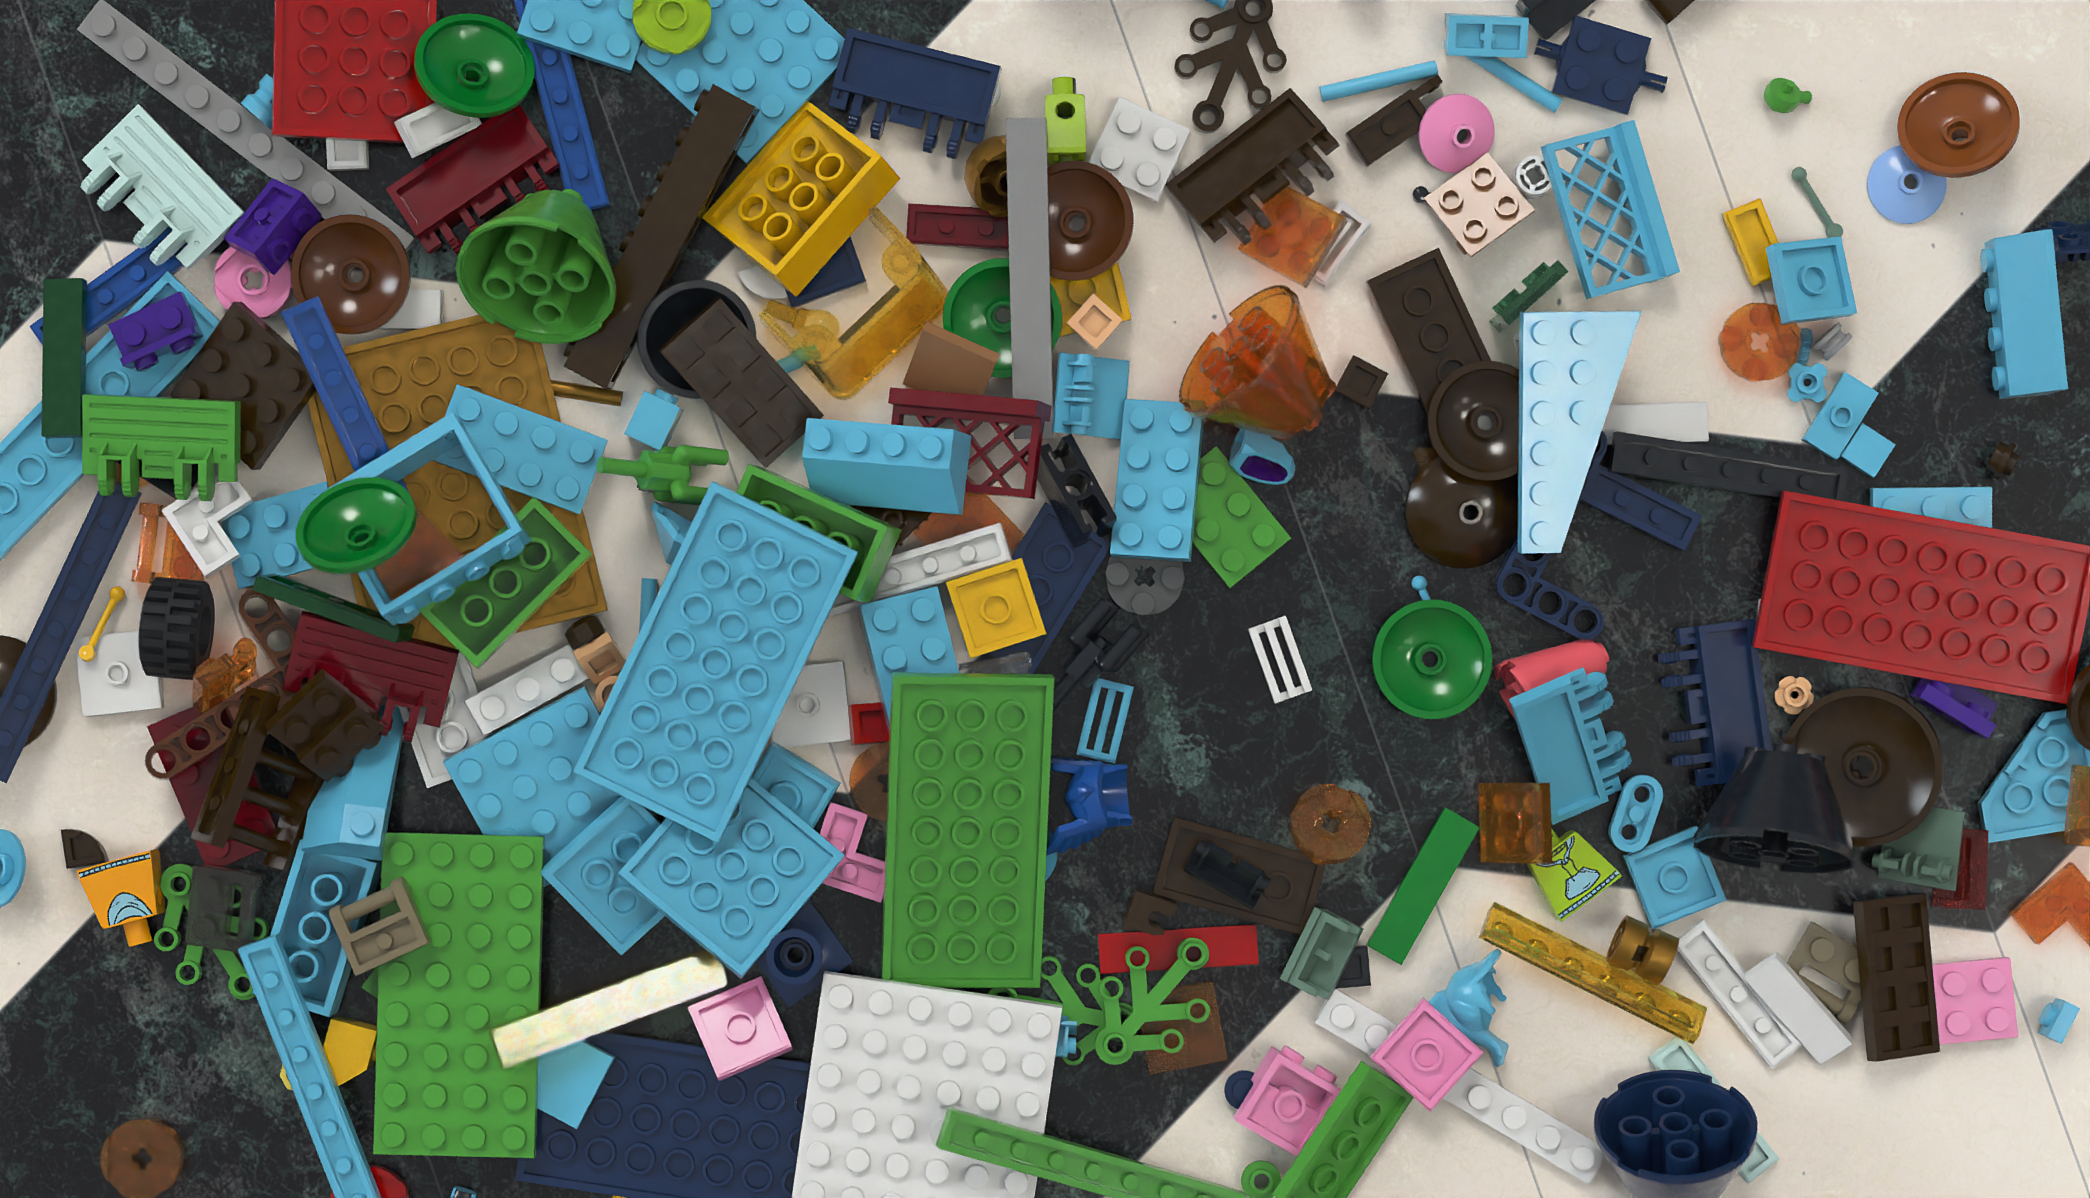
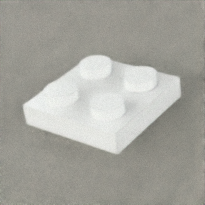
(1139, 148)

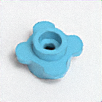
(1798, 390)

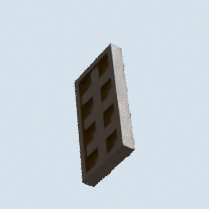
(740, 381)
(1896, 977)

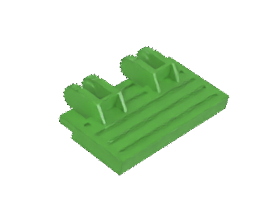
(167, 438)

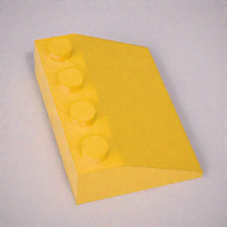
(801, 197)

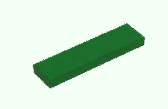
(1422, 885)

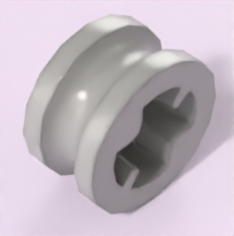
(1832, 341)

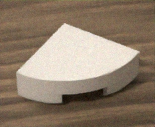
(762, 284)

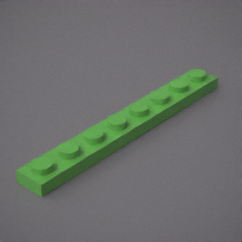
(1068, 1161)

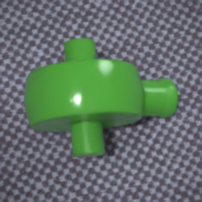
(1784, 95)

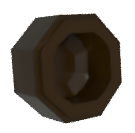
(584, 631)

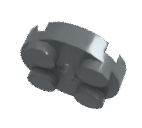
(1144, 599)

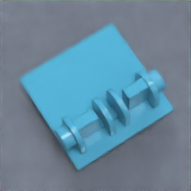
(1090, 395)

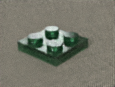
(1536, 285)

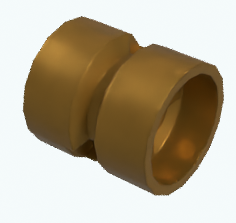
(1656, 952)

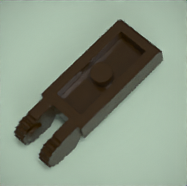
(1391, 124)

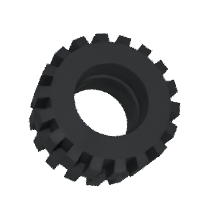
(176, 627)

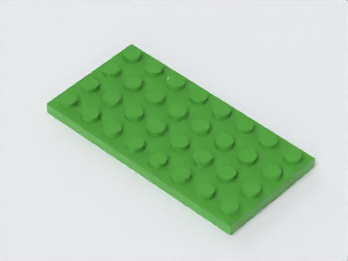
(967, 829)
(434, 1052)

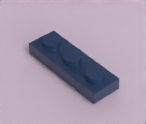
(1641, 508)

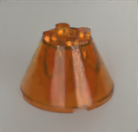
(1260, 369)

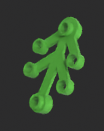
(193, 954)
(1147, 1005)
(1073, 1006)

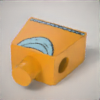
(126, 893)

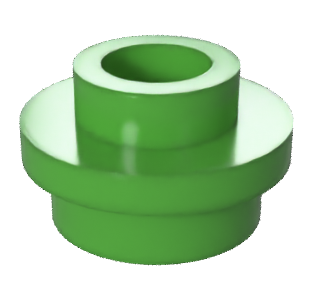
(1254, 1169)

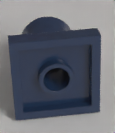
(820, 951)

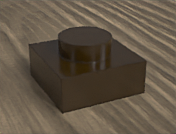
(1361, 382)

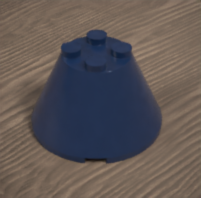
(1675, 1134)

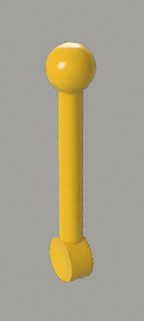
(87, 651)

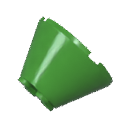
(540, 269)

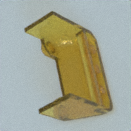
(881, 333)

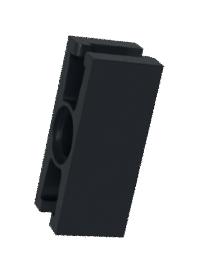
(1068, 506)

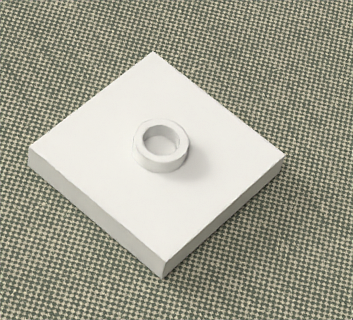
(116, 677)
(815, 708)

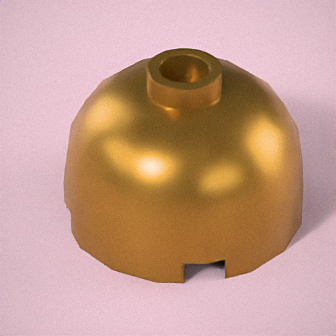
(987, 176)

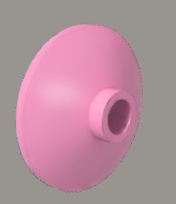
(1440, 130)

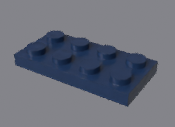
(1056, 576)

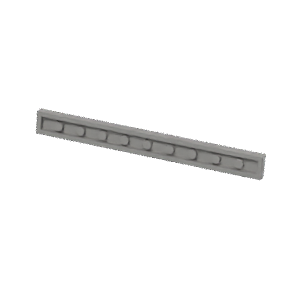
(226, 116)

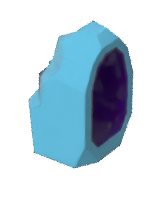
(1261, 458)

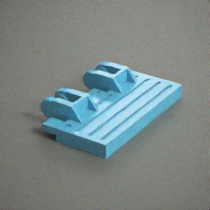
(1569, 741)

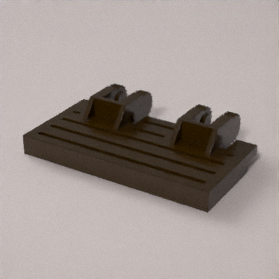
(1251, 163)

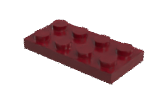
(194, 784)

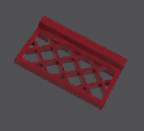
(978, 410)

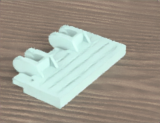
(167, 189)

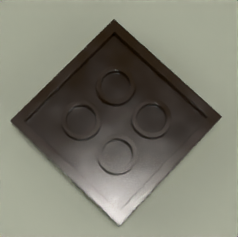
(254, 366)

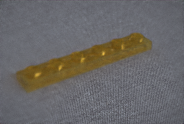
(1592, 973)
(606, 1007)

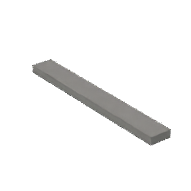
(1029, 264)

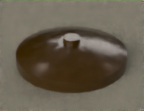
(1878, 759)

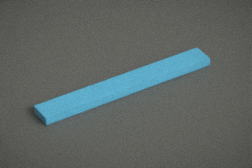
(308, 1069)

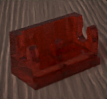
(1971, 876)

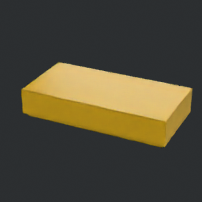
(1751, 234)

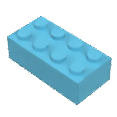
(906, 637)
(306, 927)

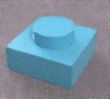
(2057, 1019)

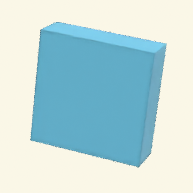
(1867, 450)

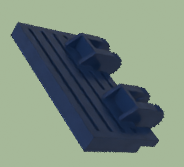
(916, 83)
(1728, 697)

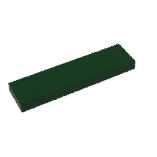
(63, 357)
(332, 607)

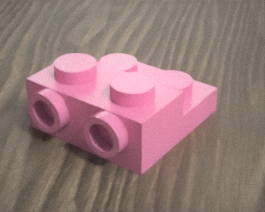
(1287, 1099)

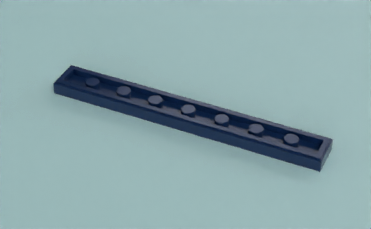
(60, 621)

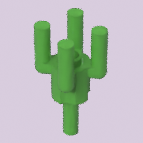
(667, 471)

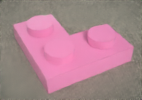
(857, 871)

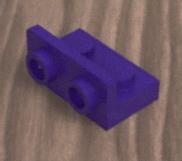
(273, 225)
(156, 331)
(1958, 705)

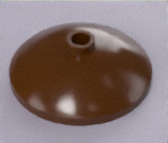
(1108, 218)
(325, 265)

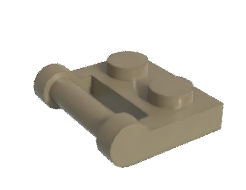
(385, 938)
(1834, 960)

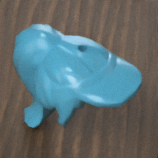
(1469, 1005)

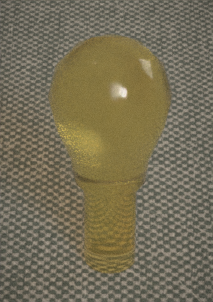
(803, 317)

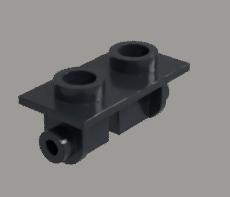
(1214, 867)

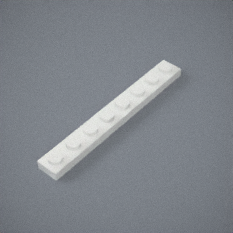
(1475, 1094)

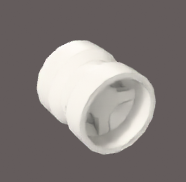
(1528, 179)

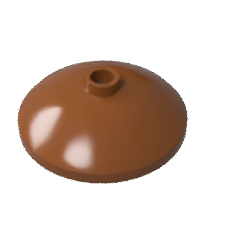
(1955, 108)

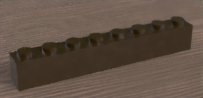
(665, 230)

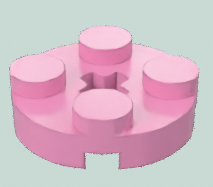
(231, 283)

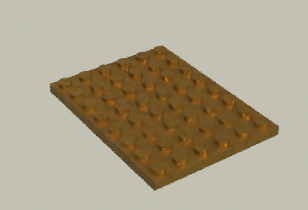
(409, 389)

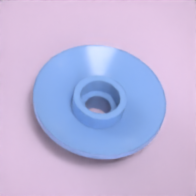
(1891, 196)

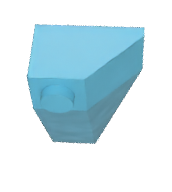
(354, 809)

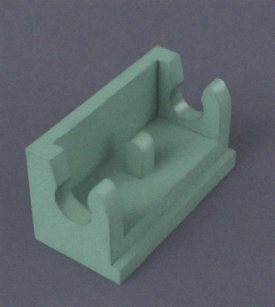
(1321, 953)

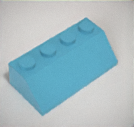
(2024, 315)
(887, 465)

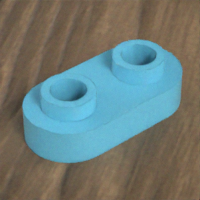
(1638, 814)

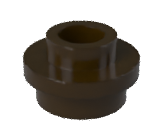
(2003, 460)

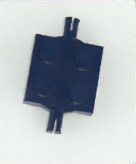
(1601, 65)

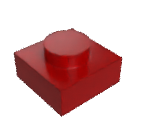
(867, 724)

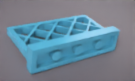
(1636, 193)

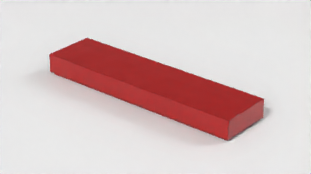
(1226, 944)

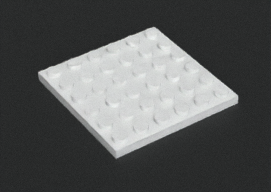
(891, 1067)

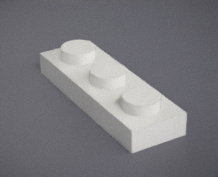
(526, 690)

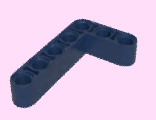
(1535, 586)

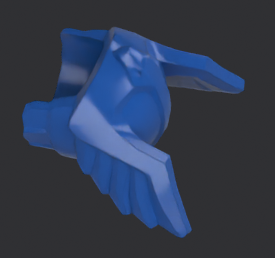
(1095, 799)

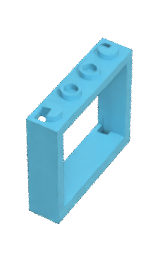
(405, 460)

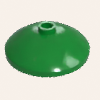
(477, 50)
(973, 307)
(356, 525)
(1460, 652)

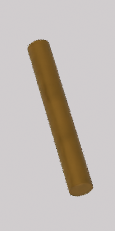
(587, 393)

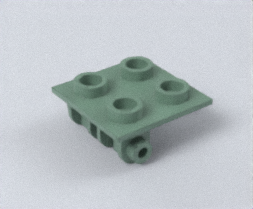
(1927, 853)

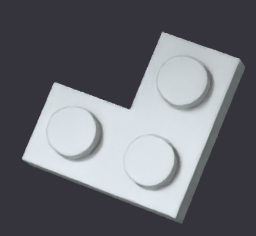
(199, 524)

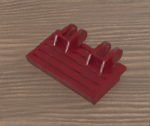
(471, 176)
(371, 667)

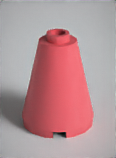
(1540, 667)

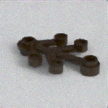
(1234, 55)

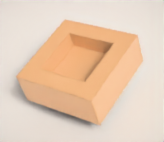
(1094, 322)
(600, 658)

